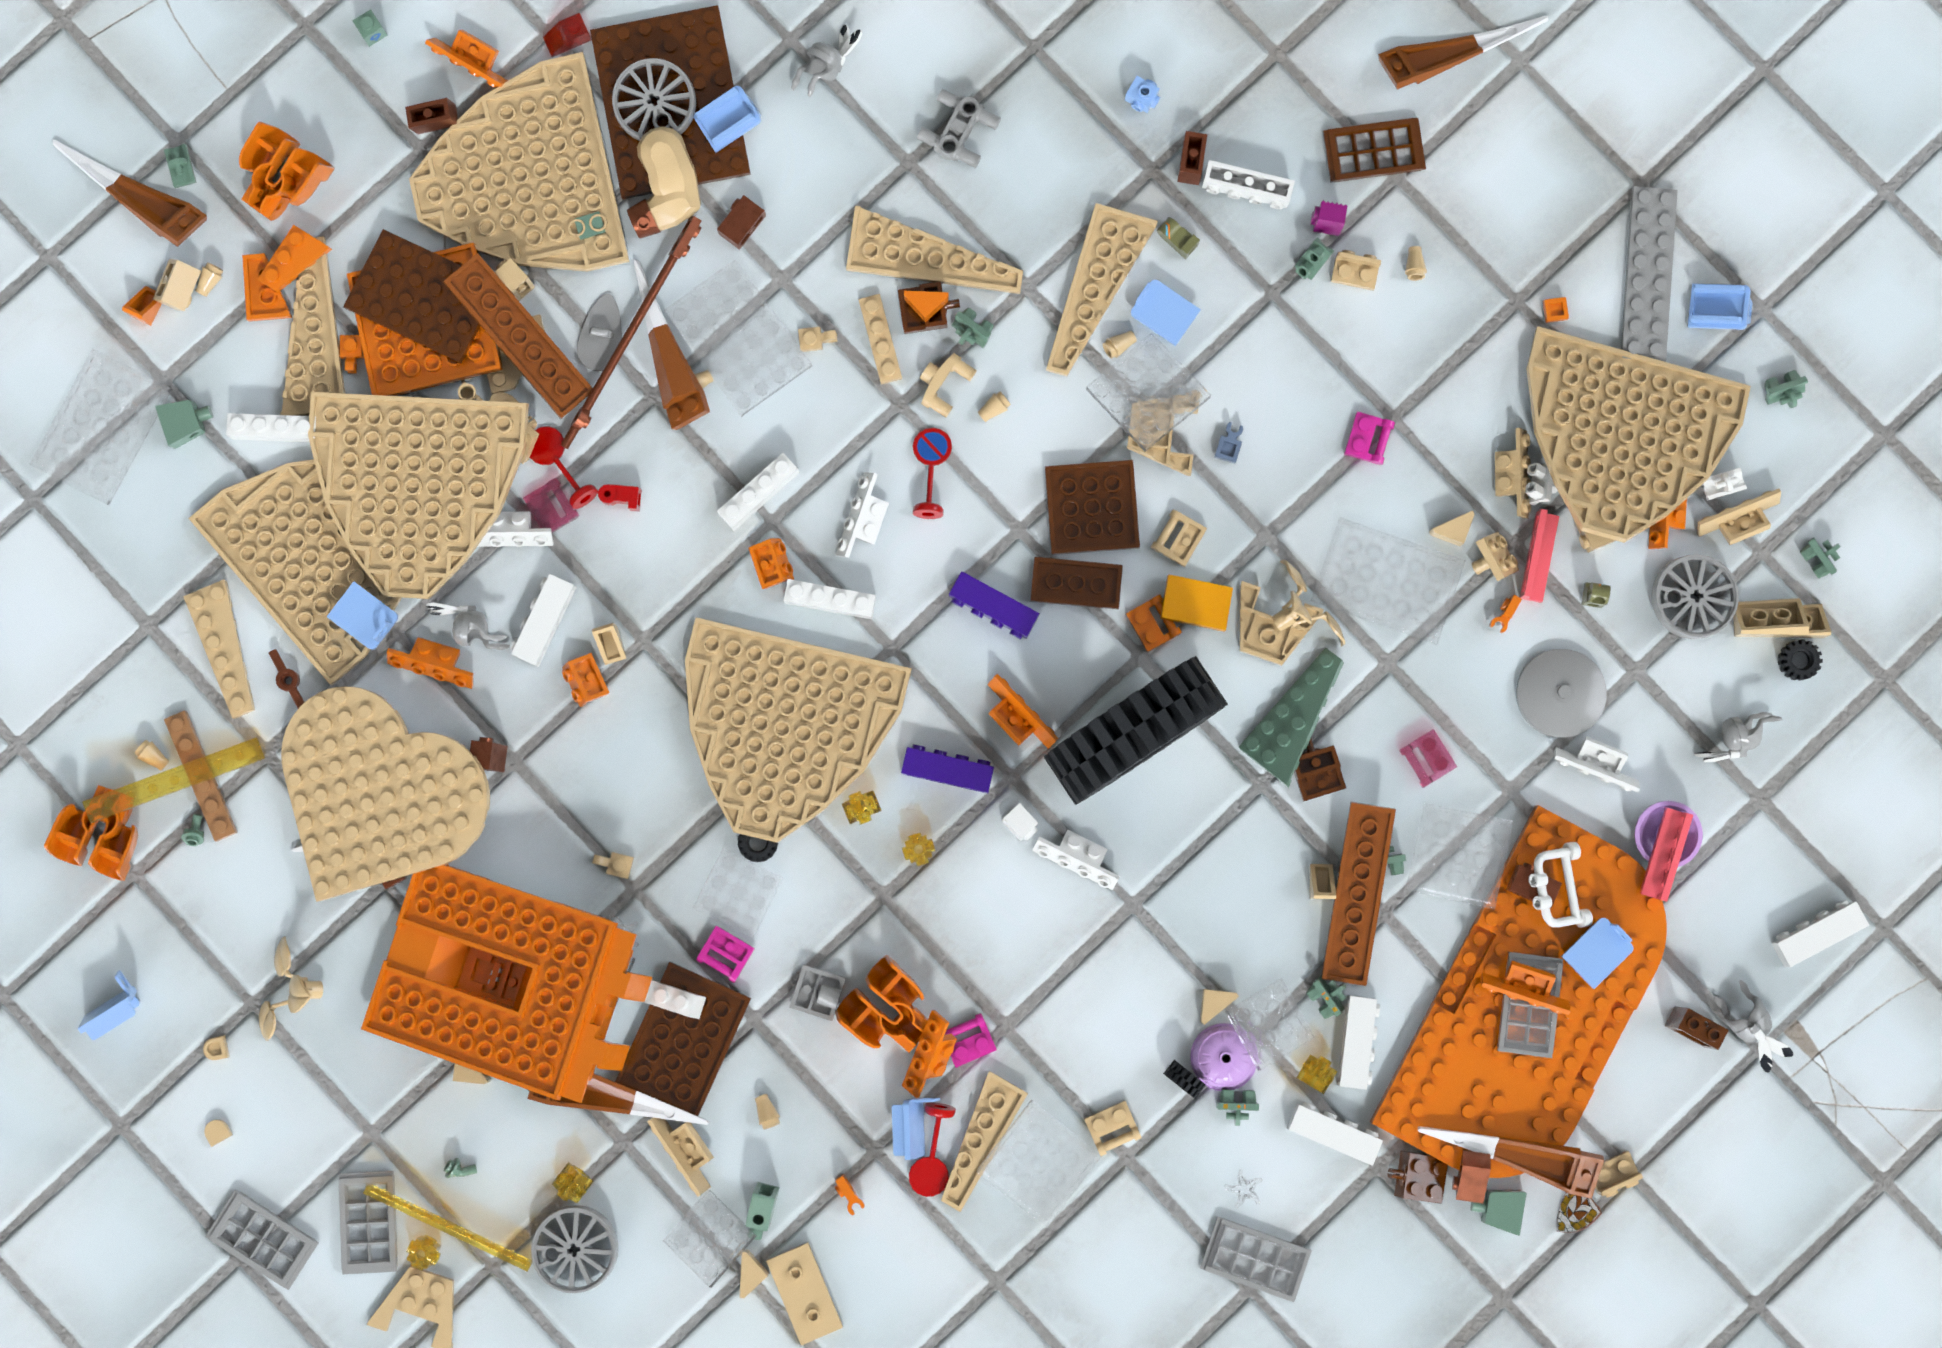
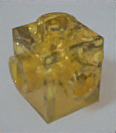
(861, 807)
(923, 857)
(1317, 1073)
(572, 1183)
(431, 1251)

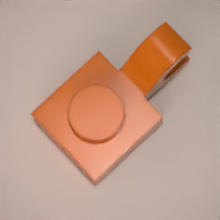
(350, 350)
(1508, 609)
(845, 1189)

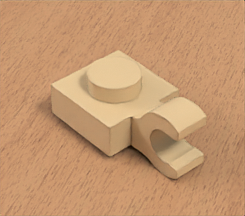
(812, 338)
(617, 864)

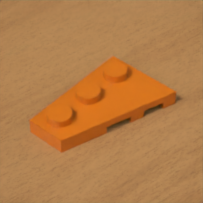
(291, 258)
(260, 300)

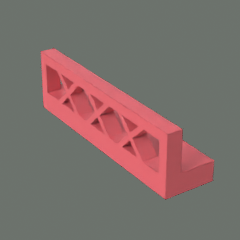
(1539, 556)
(1666, 854)

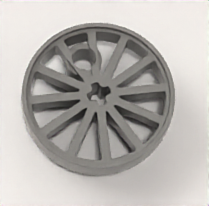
(645, 100)
(1695, 587)
(564, 1245)

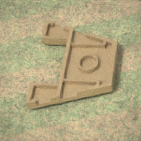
(1161, 453)
(1260, 634)
(423, 1296)

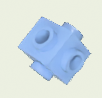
(1143, 94)

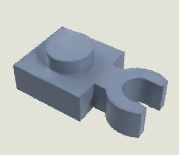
(1229, 447)

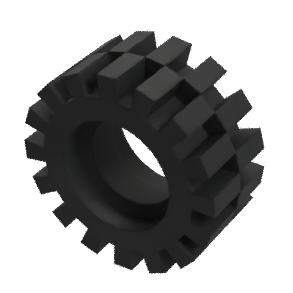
(1811, 653)
(752, 855)
(1184, 1079)

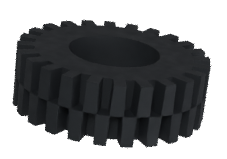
(1135, 730)

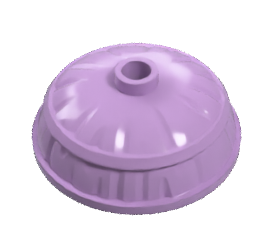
(1648, 826)
(1207, 1058)

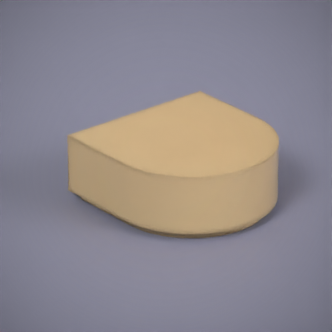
(216, 1048)
(216, 1132)

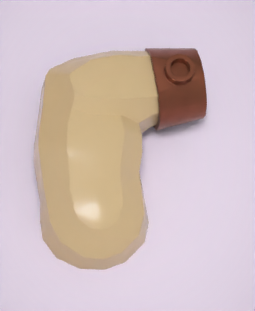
(671, 181)

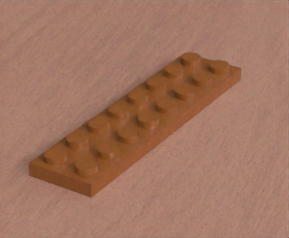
(518, 335)
(1358, 893)

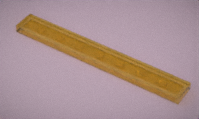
(173, 780)
(448, 1227)

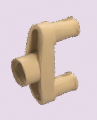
(936, 376)

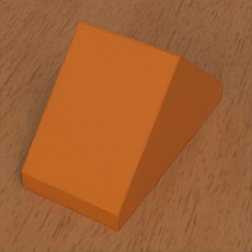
(925, 302)
(143, 306)

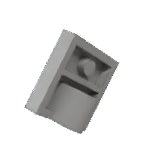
(817, 992)

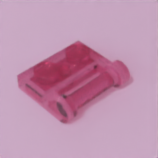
(544, 510)
(1434, 754)

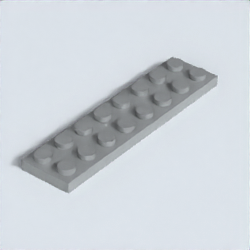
(1649, 272)

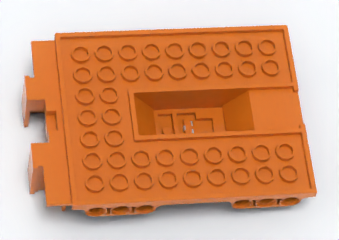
(504, 983)

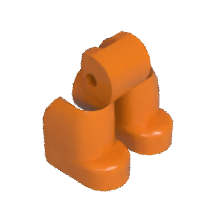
(299, 177)
(113, 849)
(870, 1023)

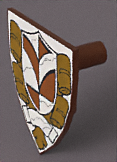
(1576, 1213)

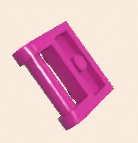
(1362, 435)
(729, 947)
(973, 1046)

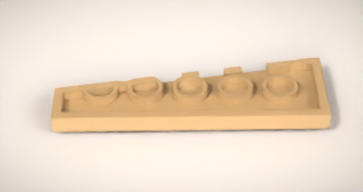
(217, 630)
(990, 1121)

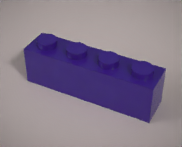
(993, 605)
(947, 770)

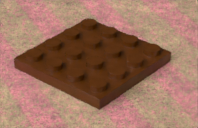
(1092, 507)

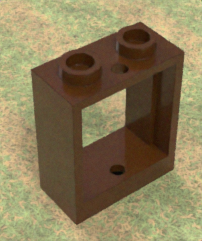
(1693, 1027)

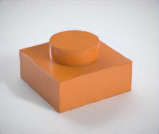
(1555, 309)

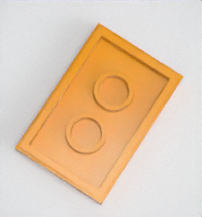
(1196, 603)

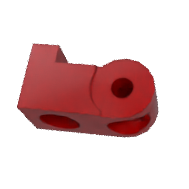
(620, 494)

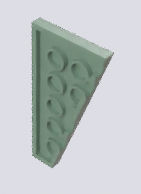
(1289, 725)

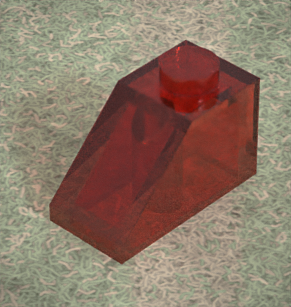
(566, 35)

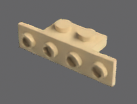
(1512, 473)
(1742, 520)
(686, 1151)

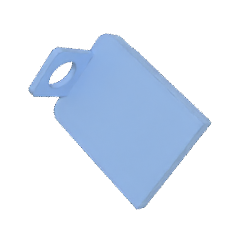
(727, 118)
(1720, 306)
(1164, 311)
(363, 616)
(1599, 951)
(111, 1012)
(909, 1128)

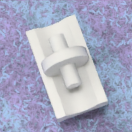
(1541, 484)
(1724, 484)

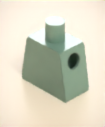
(182, 421)
(762, 1204)
(1502, 1209)

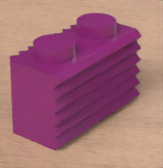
(1329, 218)

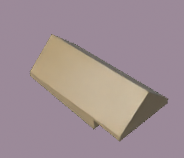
(1780, 619)

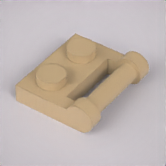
(1185, 541)
(1109, 1121)

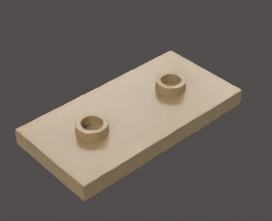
(804, 1293)

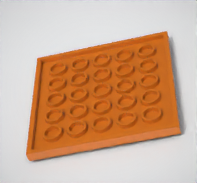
(403, 366)

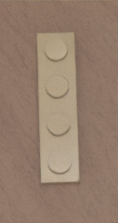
(880, 339)

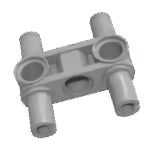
(958, 128)

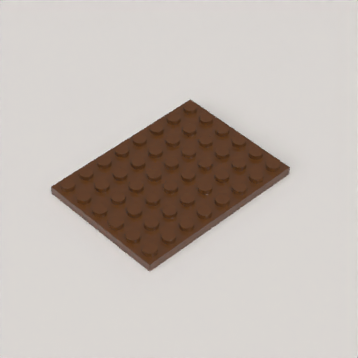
(698, 47)

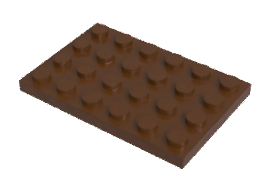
(406, 294)
(681, 1055)

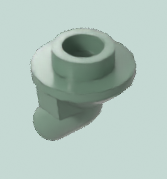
(193, 836)
(453, 1169)

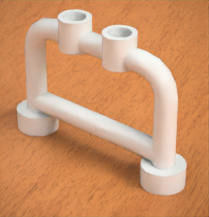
(1543, 901)

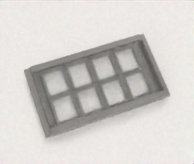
(1524, 1026)
(367, 1224)
(262, 1239)
(1255, 1259)

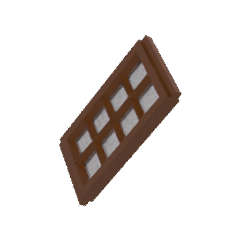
(1374, 150)

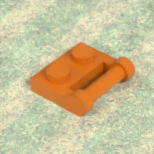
(1147, 627)

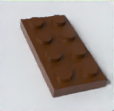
(1076, 583)

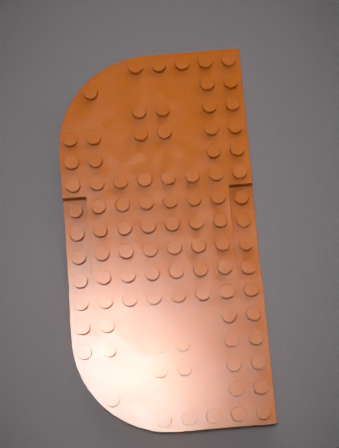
(1453, 1067)

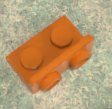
(771, 562)
(584, 679)

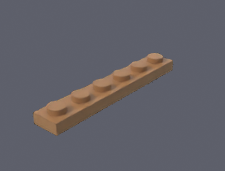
(207, 792)

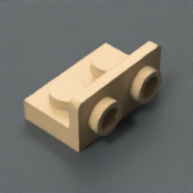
(1355, 270)
(1617, 1173)

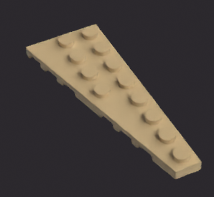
(900, 251)
(1106, 259)
(313, 341)

